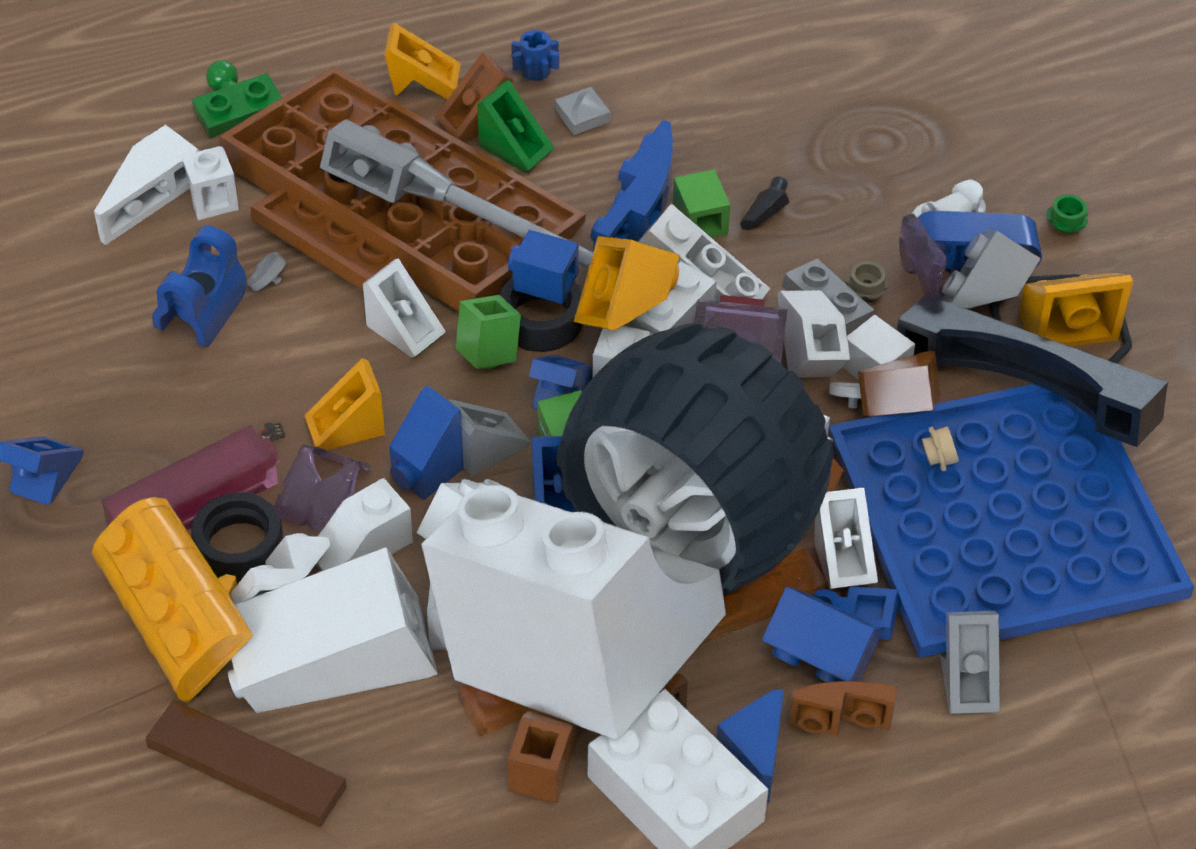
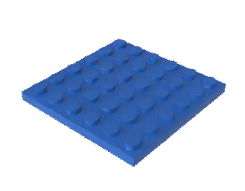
(1025, 525)

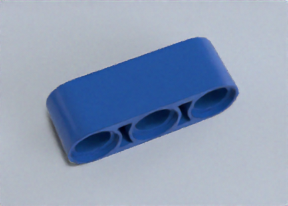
(955, 231)

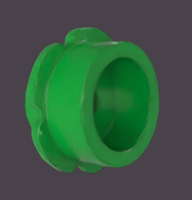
(1068, 213)

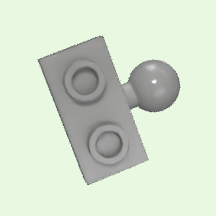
(817, 276)

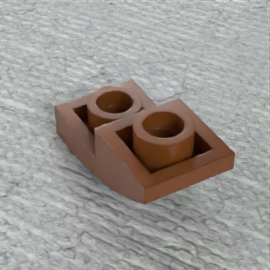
(823, 705)

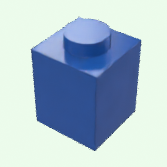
(544, 266)

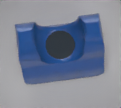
(205, 289)

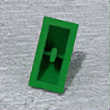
(510, 129)

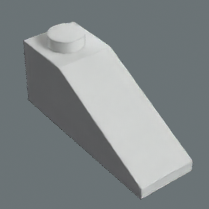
(144, 183)

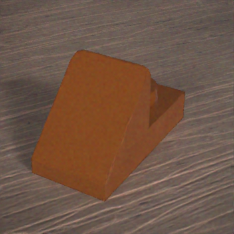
(460, 111)

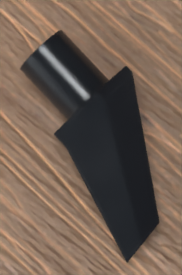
(766, 204)

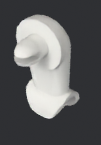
(964, 198)

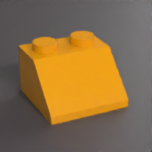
(625, 282)
(1077, 308)

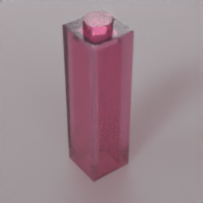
(228, 466)

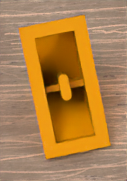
(348, 410)

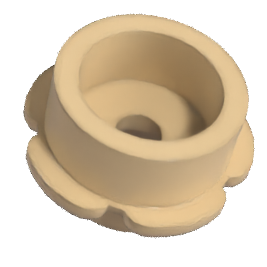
(940, 448)

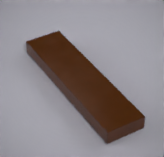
(246, 763)

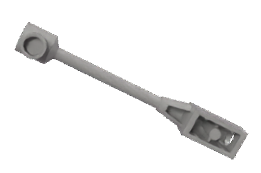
(395, 169)

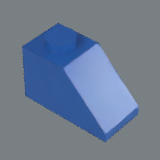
(427, 445)

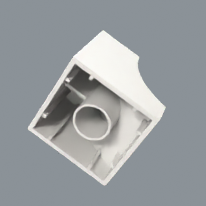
(564, 608)

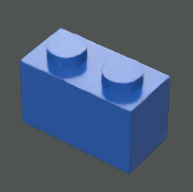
(821, 636)

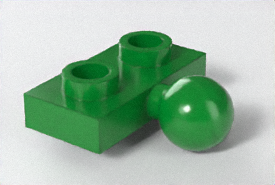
(230, 100)

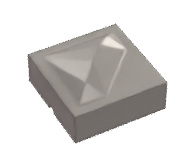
(582, 111)

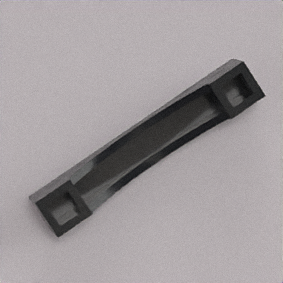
(1117, 398)

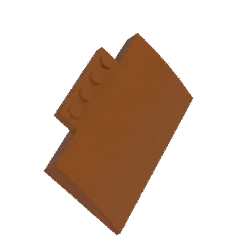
(360, 233)

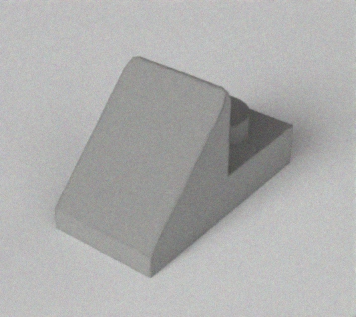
(972, 662)

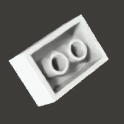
(677, 780)

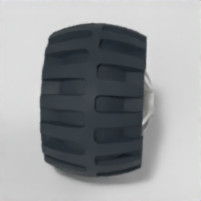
(700, 450)

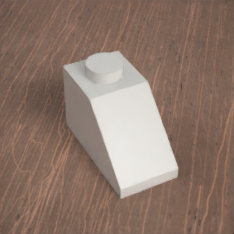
(366, 524)

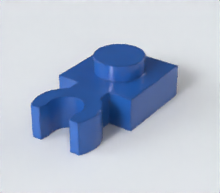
(870, 604)

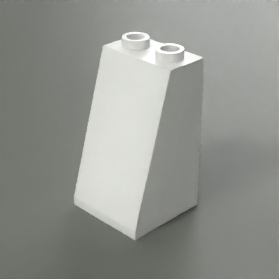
(332, 636)

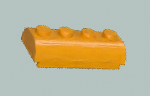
(170, 594)

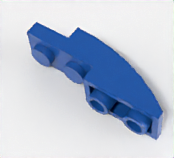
(643, 191)

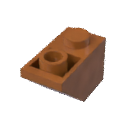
(541, 755)

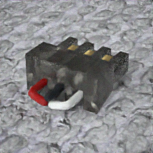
(273, 431)

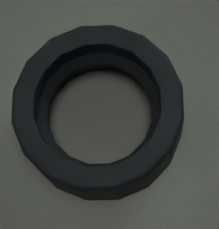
(548, 334)
(236, 509)

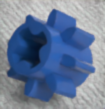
(535, 55)

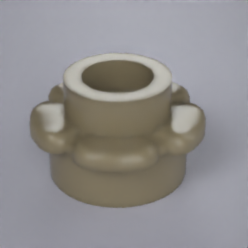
(868, 280)

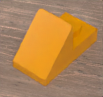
(415, 59)

